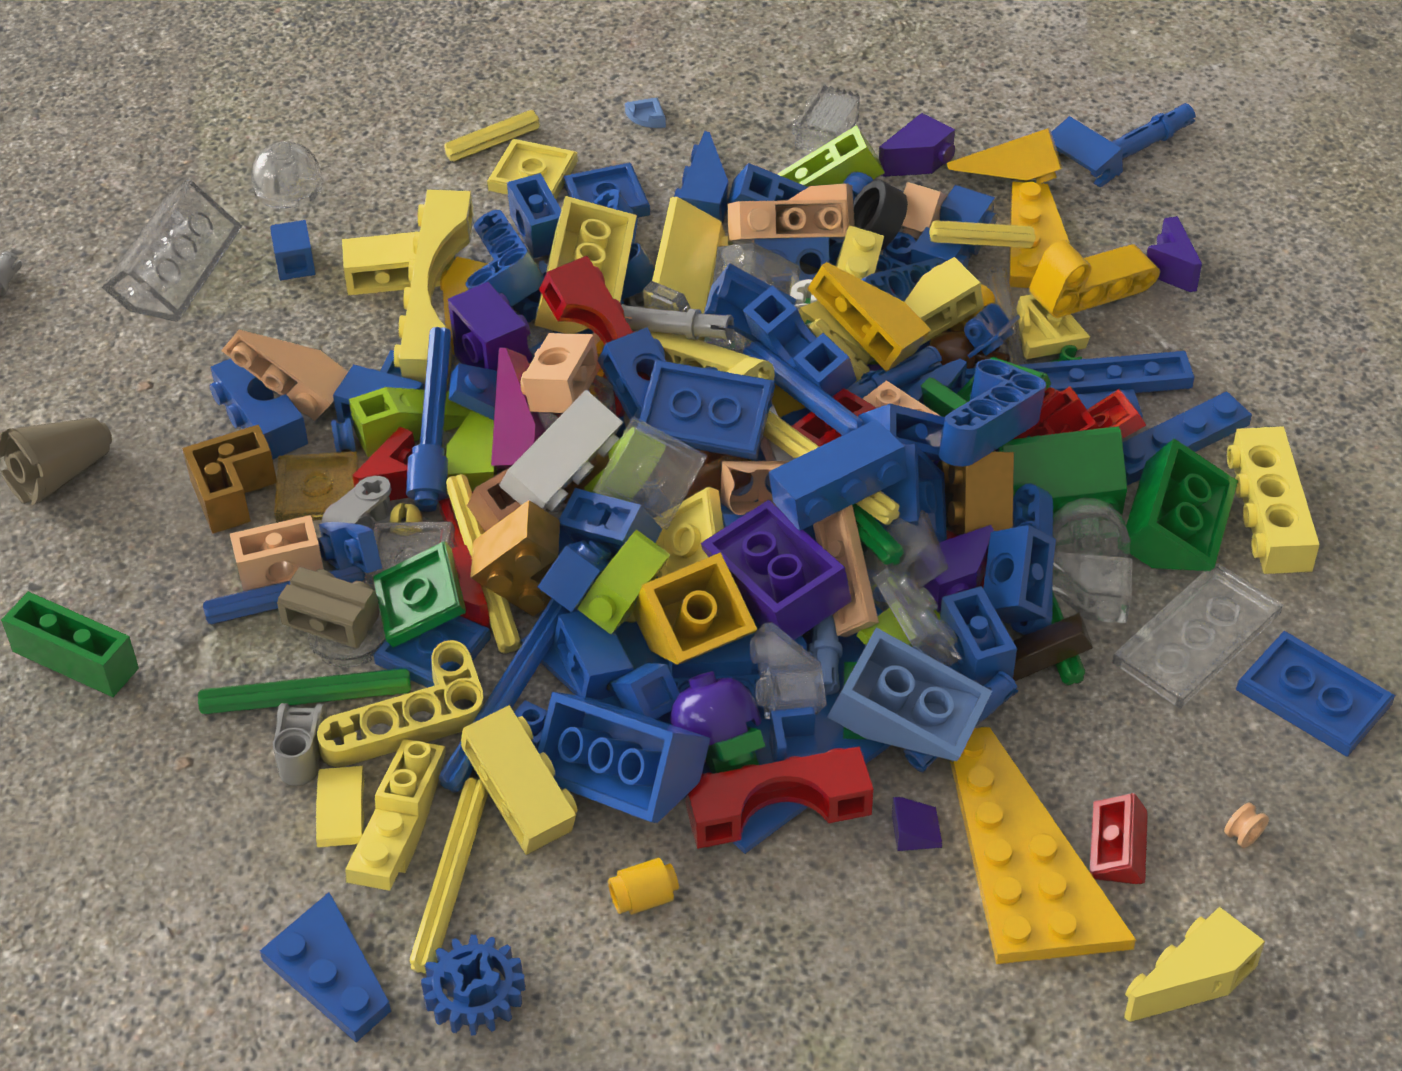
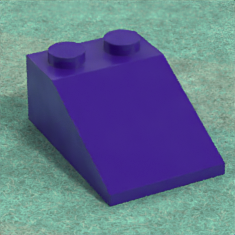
(780, 570)

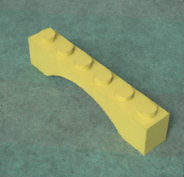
(444, 231)

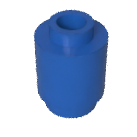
(427, 475)

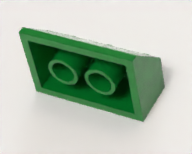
(1072, 465)
(1180, 510)

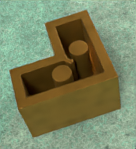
(225, 471)
(980, 493)
(517, 556)

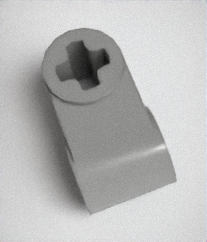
(363, 507)
(297, 742)

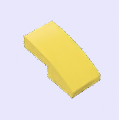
(339, 806)

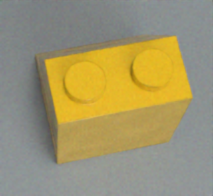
(692, 611)

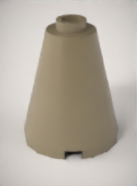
(50, 455)

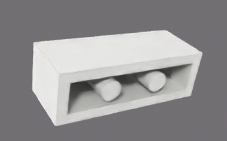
(563, 454)

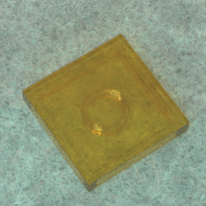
(312, 483)

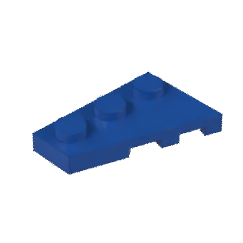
(329, 969)

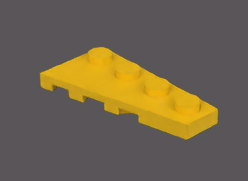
(1034, 207)

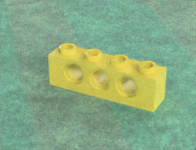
(1273, 500)

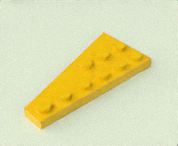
(1028, 874)

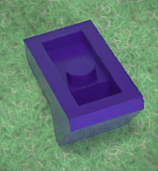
(1176, 256)

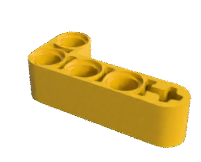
(1072, 283)

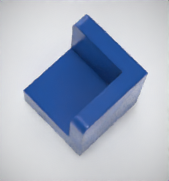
(292, 250)
(647, 690)
(792, 733)

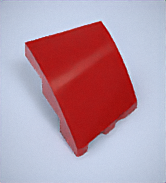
(1109, 412)

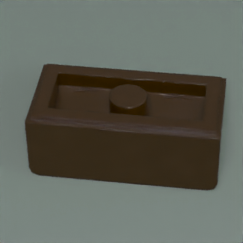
(1051, 645)

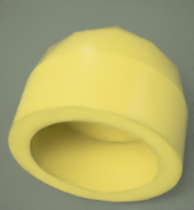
(403, 510)

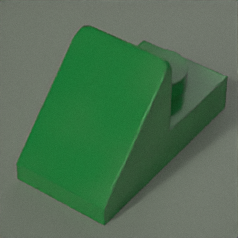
(735, 752)

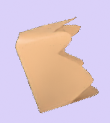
(745, 502)

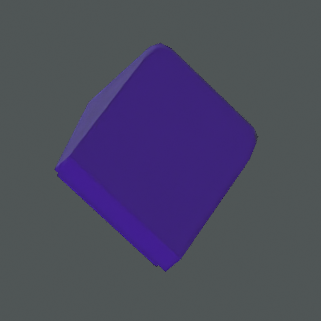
(915, 825)

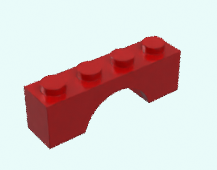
(579, 295)
(828, 782)

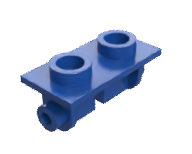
(989, 329)

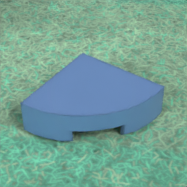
(646, 113)

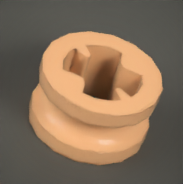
(1246, 825)

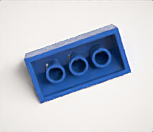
(621, 756)

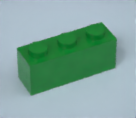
(70, 644)

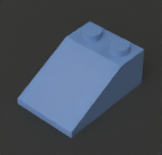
(909, 700)

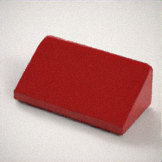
(1119, 840)

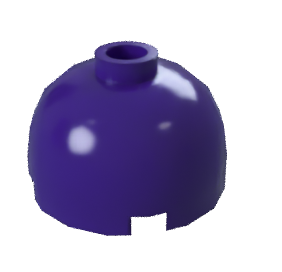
(715, 708)

